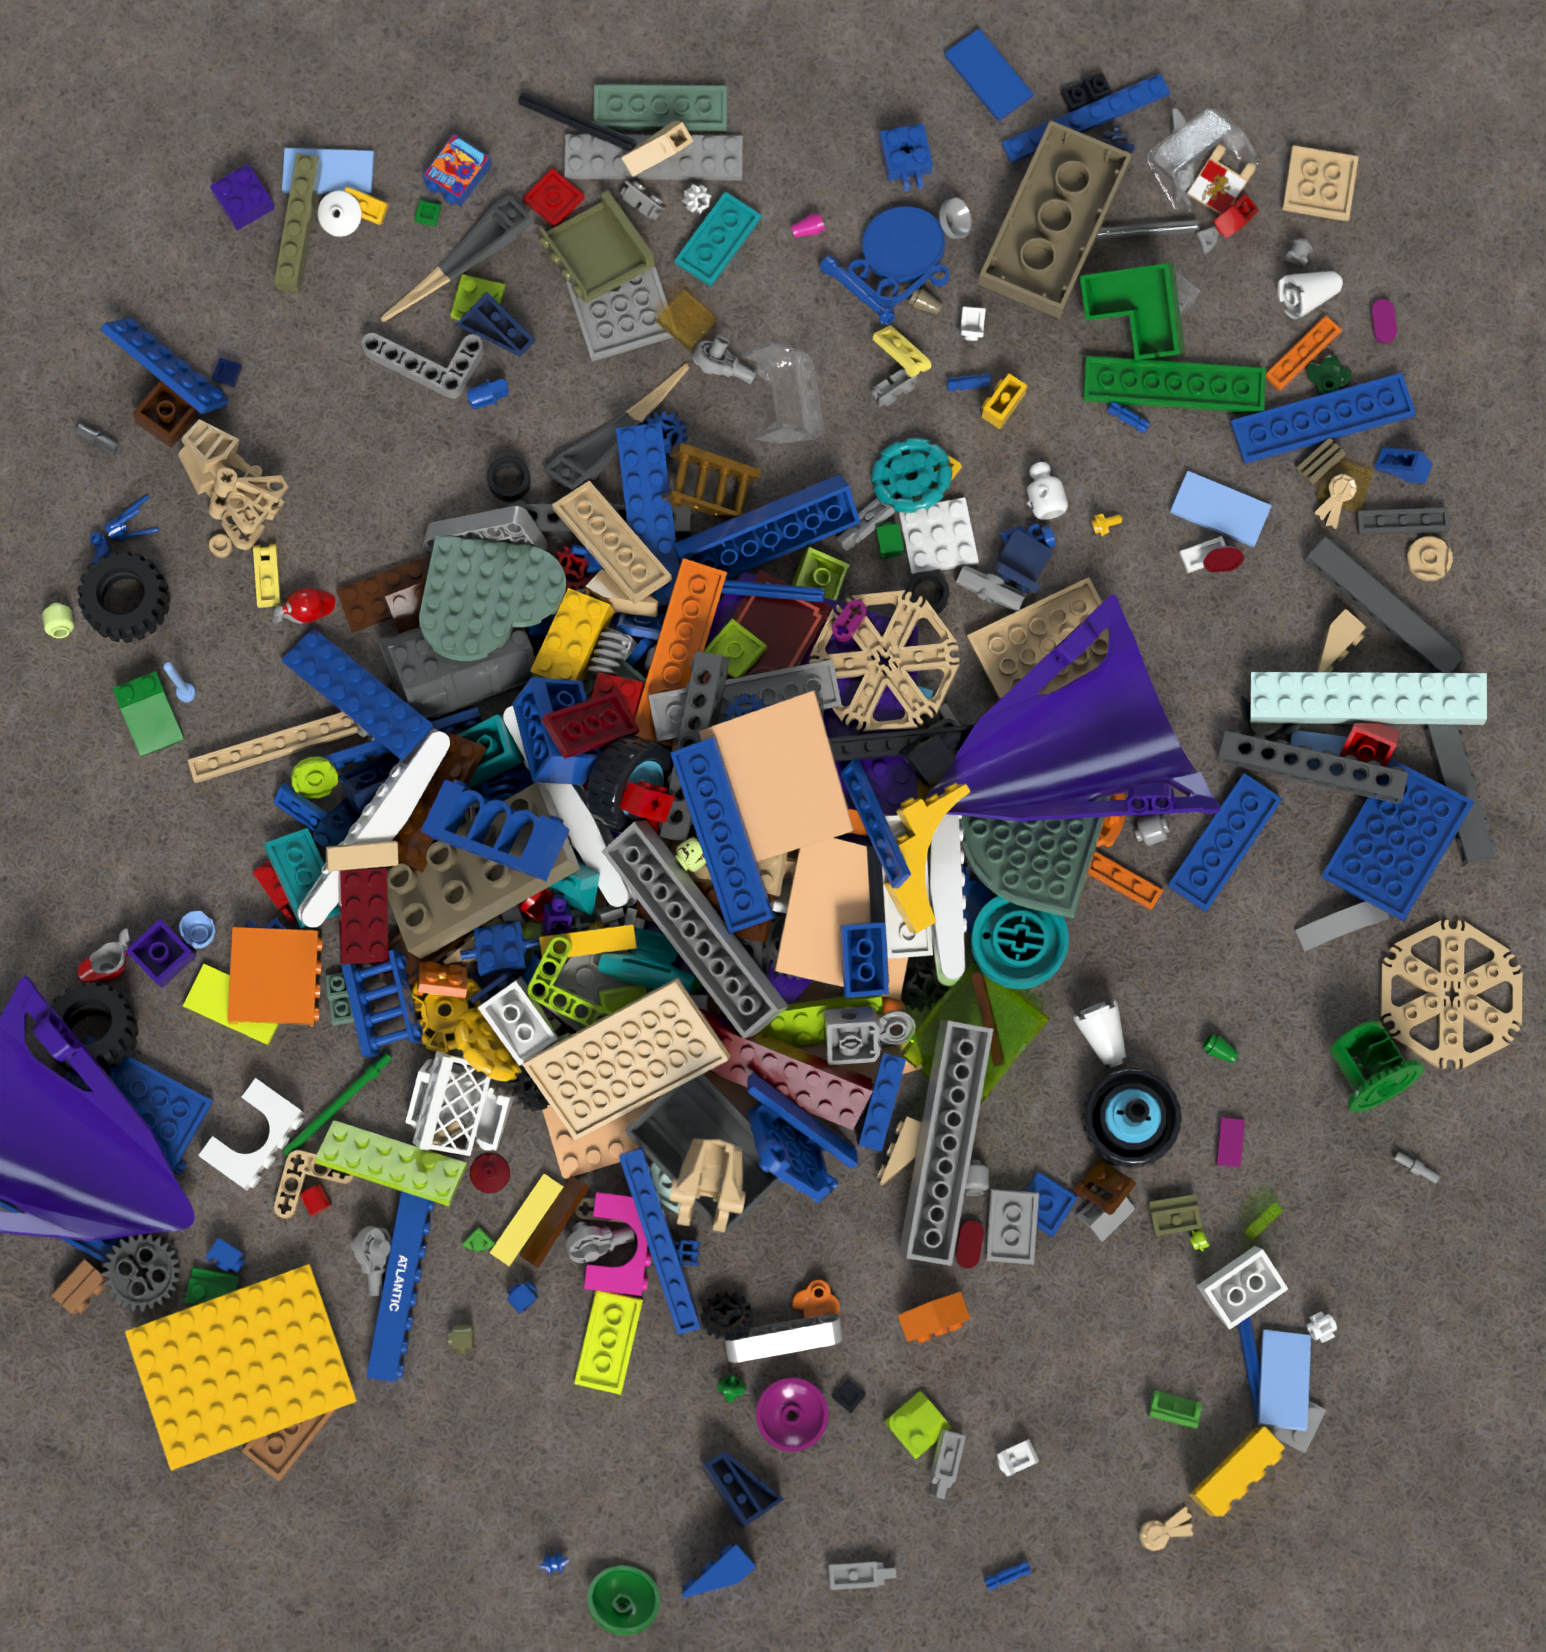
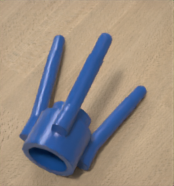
(116, 527)

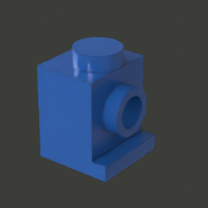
(226, 1256)

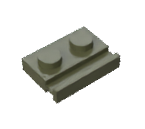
(1175, 1215)

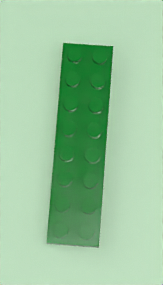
(1174, 384)

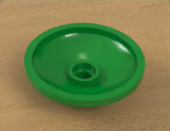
(626, 1588)

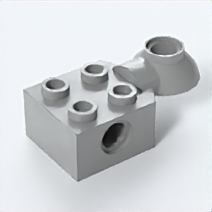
(856, 1033)

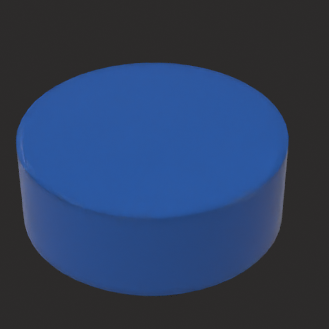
(1048, 536)

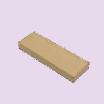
(362, 855)

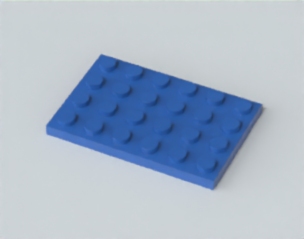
(1398, 846)

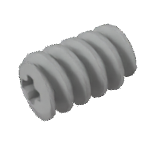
(608, 652)

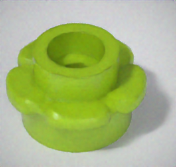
(1199, 1240)

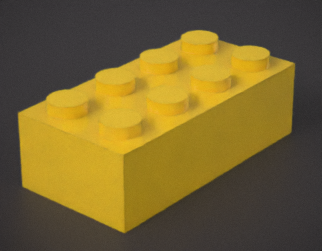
(572, 638)
(1237, 1471)

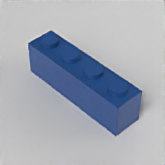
(881, 1102)

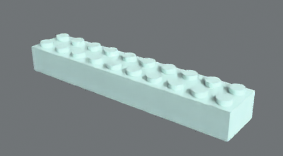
(1368, 698)

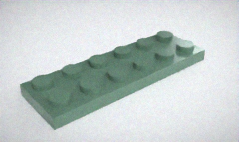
(659, 105)

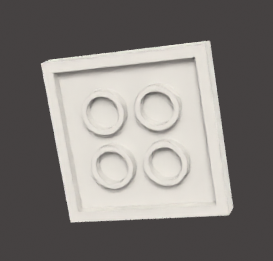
(939, 537)

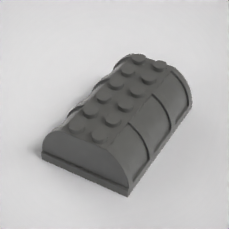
(443, 685)
(700, 1112)

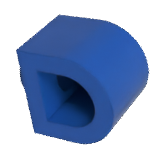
(522, 1296)

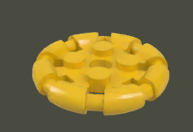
(440, 1024)
(475, 1031)

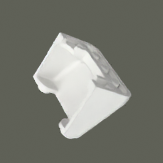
(494, 1111)

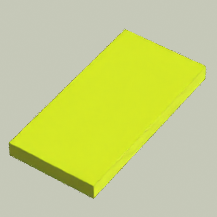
(210, 999)
(608, 1342)

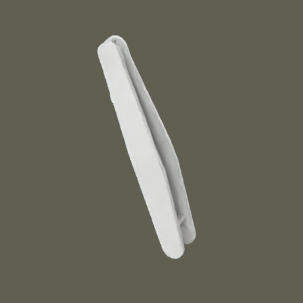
(380, 818)
(585, 833)
(946, 899)

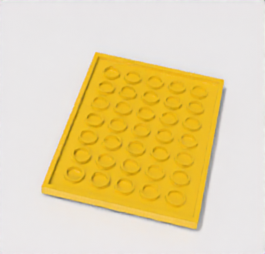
(240, 1367)

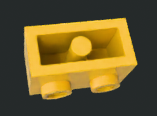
(1004, 400)

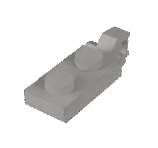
(869, 518)
(946, 1462)
(859, 1575)

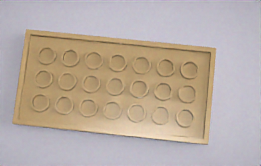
(626, 1059)

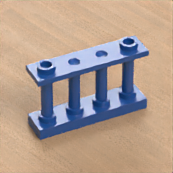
(360, 998)

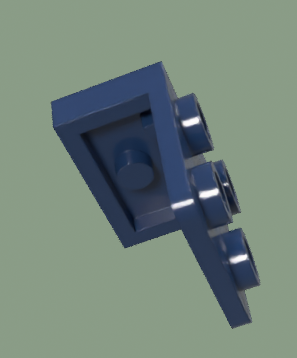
(1022, 561)
(335, 825)
(493, 983)

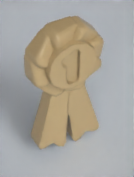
(1341, 489)
(1155, 1534)

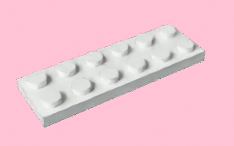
(899, 939)

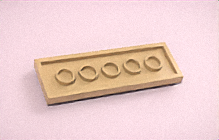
(612, 542)

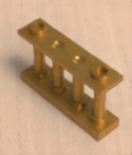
(708, 461)

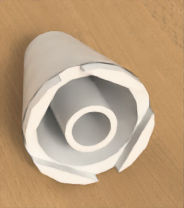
(1307, 291)
(1103, 1031)

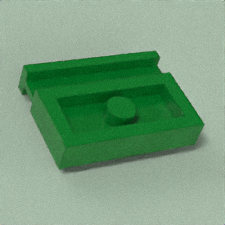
(209, 1285)

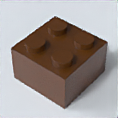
(165, 414)

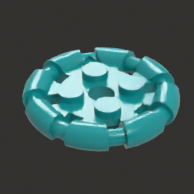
(902, 466)

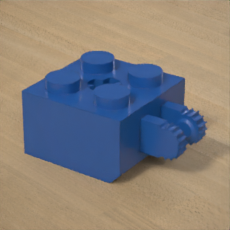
(901, 165)

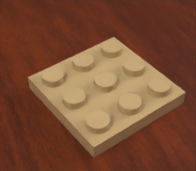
(1320, 183)

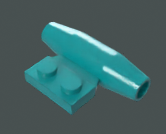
(648, 964)

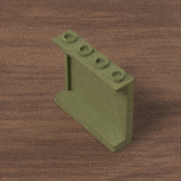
(597, 249)

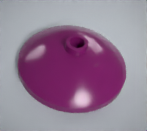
(799, 1397)

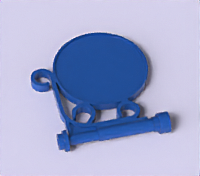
(900, 248)

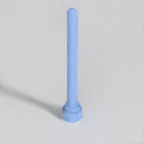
(184, 691)

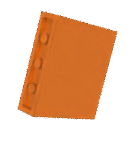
(274, 976)

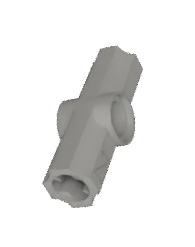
(990, 588)

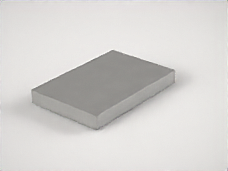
(1012, 1226)

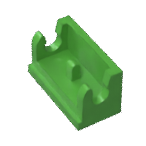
(1175, 1409)

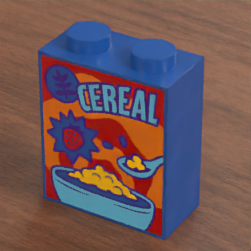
(456, 171)

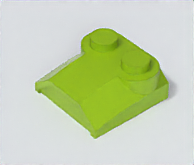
(820, 571)
(917, 1424)

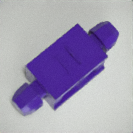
(554, 912)

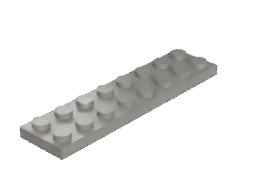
(704, 159)
(772, 686)

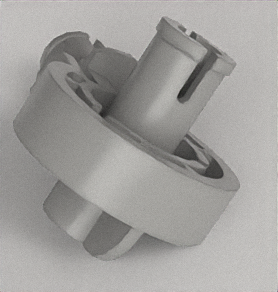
(717, 360)
(595, 1241)
(372, 1255)

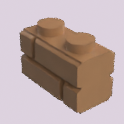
(80, 1287)

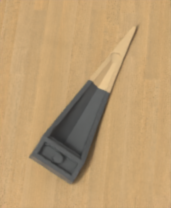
(490, 234)
(590, 456)

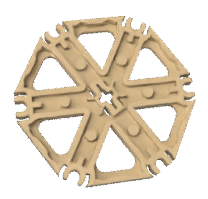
(906, 658)
(1436, 1003)

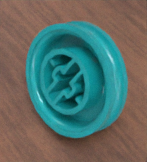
(1043, 937)

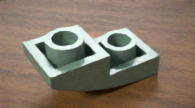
(338, 999)

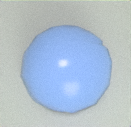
(189, 929)

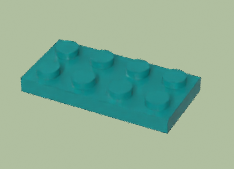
(718, 239)
(297, 867)

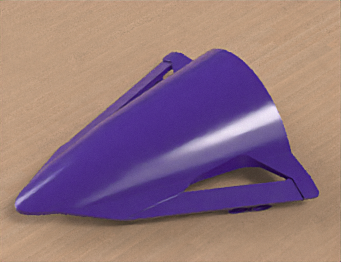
(1078, 743)
(72, 1155)

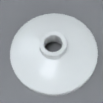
(349, 213)

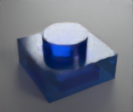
(227, 372)

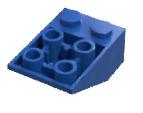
(727, 1571)

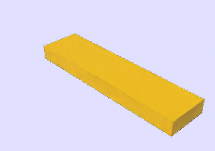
(594, 941)

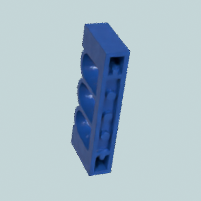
(539, 852)

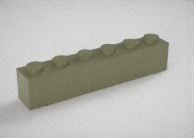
(298, 223)

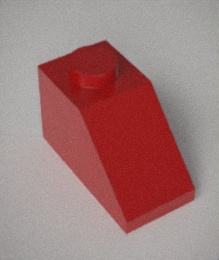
(1235, 216)

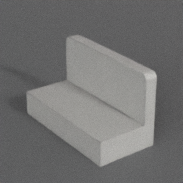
(1099, 1221)

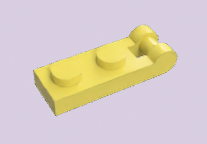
(902, 351)
(267, 576)

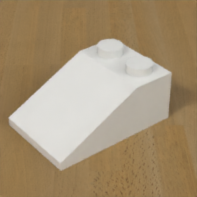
(518, 1021)

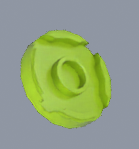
(314, 777)

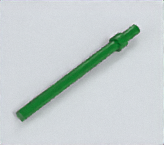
(371, 1072)

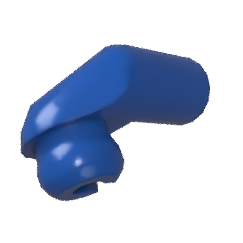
(101, 545)

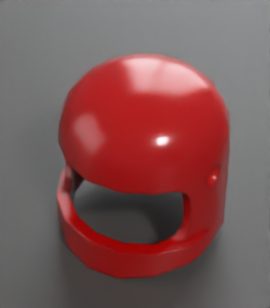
(534, 905)

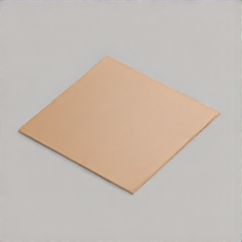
(783, 776)
(825, 893)

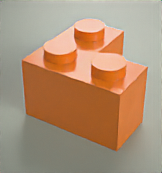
(934, 1318)

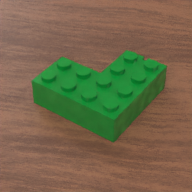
(1147, 297)

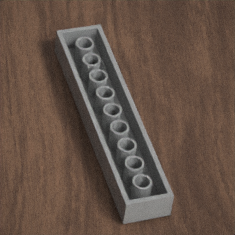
(694, 929)
(945, 1142)

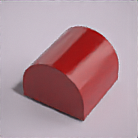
(315, 1200)

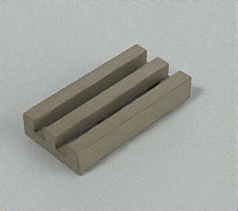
(1302, 468)

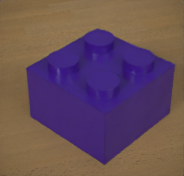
(242, 197)
(160, 953)

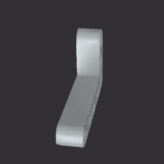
(425, 366)
(492, 525)

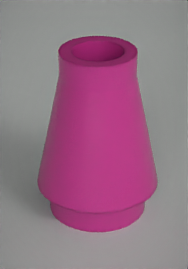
(808, 226)

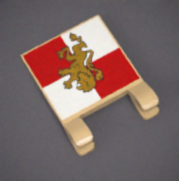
(1217, 184)

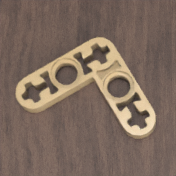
(306, 1169)

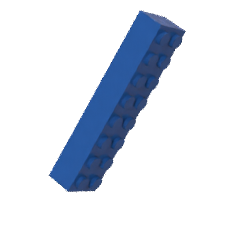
(773, 529)

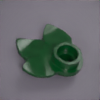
(1328, 372)

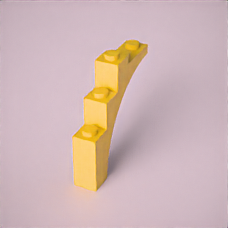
(920, 822)

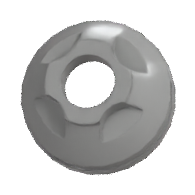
(958, 216)

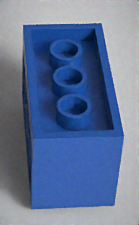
(543, 757)

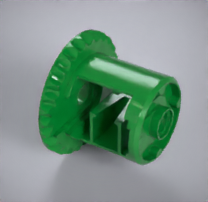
(1382, 1060)

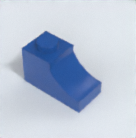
(1406, 464)

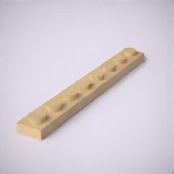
(271, 746)

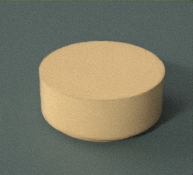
(220, 545)

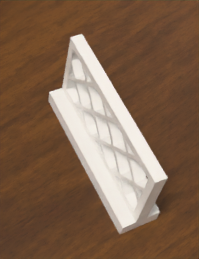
(433, 1105)

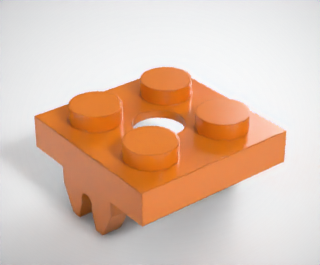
(431, 983)

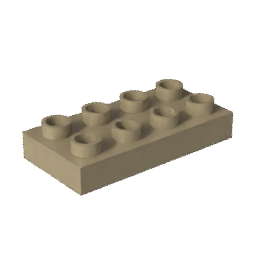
(1054, 219)
(466, 890)

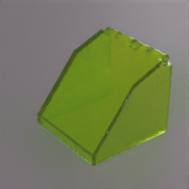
(1015, 1018)

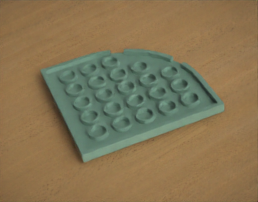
(1033, 860)

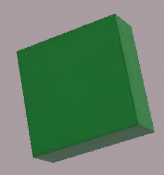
(427, 213)

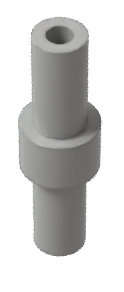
(1417, 1167)

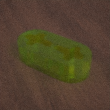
(1263, 1221)

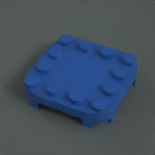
(790, 1154)

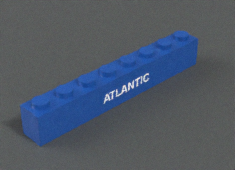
(399, 1288)

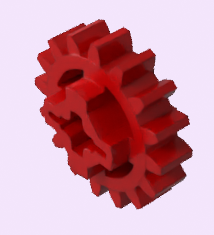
(572, 574)

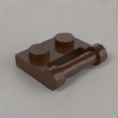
(1108, 1180)

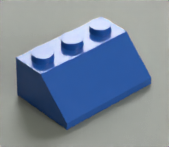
(864, 959)

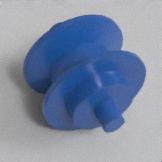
(554, 1563)

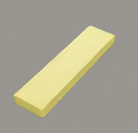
(526, 1220)

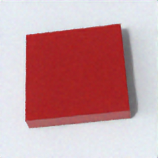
(553, 198)

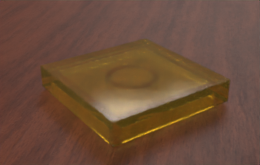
(686, 320)
(1362, 478)

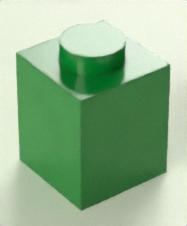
(889, 540)

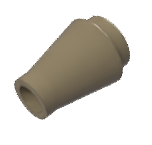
(925, 301)

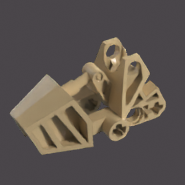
(248, 499)
(710, 1171)

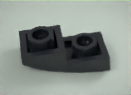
(1085, 93)

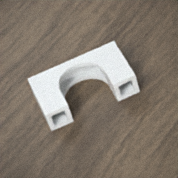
(245, 1168)

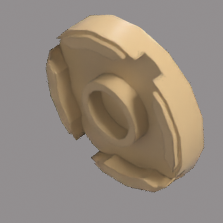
(1426, 564)

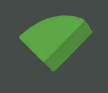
(478, 1241)

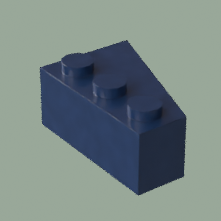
(496, 325)
(740, 1489)

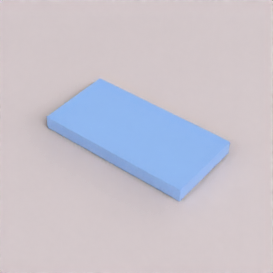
(339, 169)
(1220, 509)
(1284, 1380)

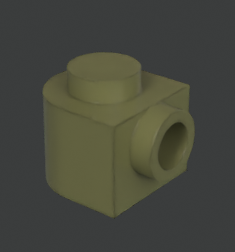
(462, 1339)

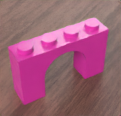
(630, 1276)

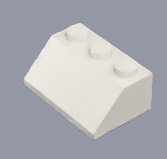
(1242, 1287)

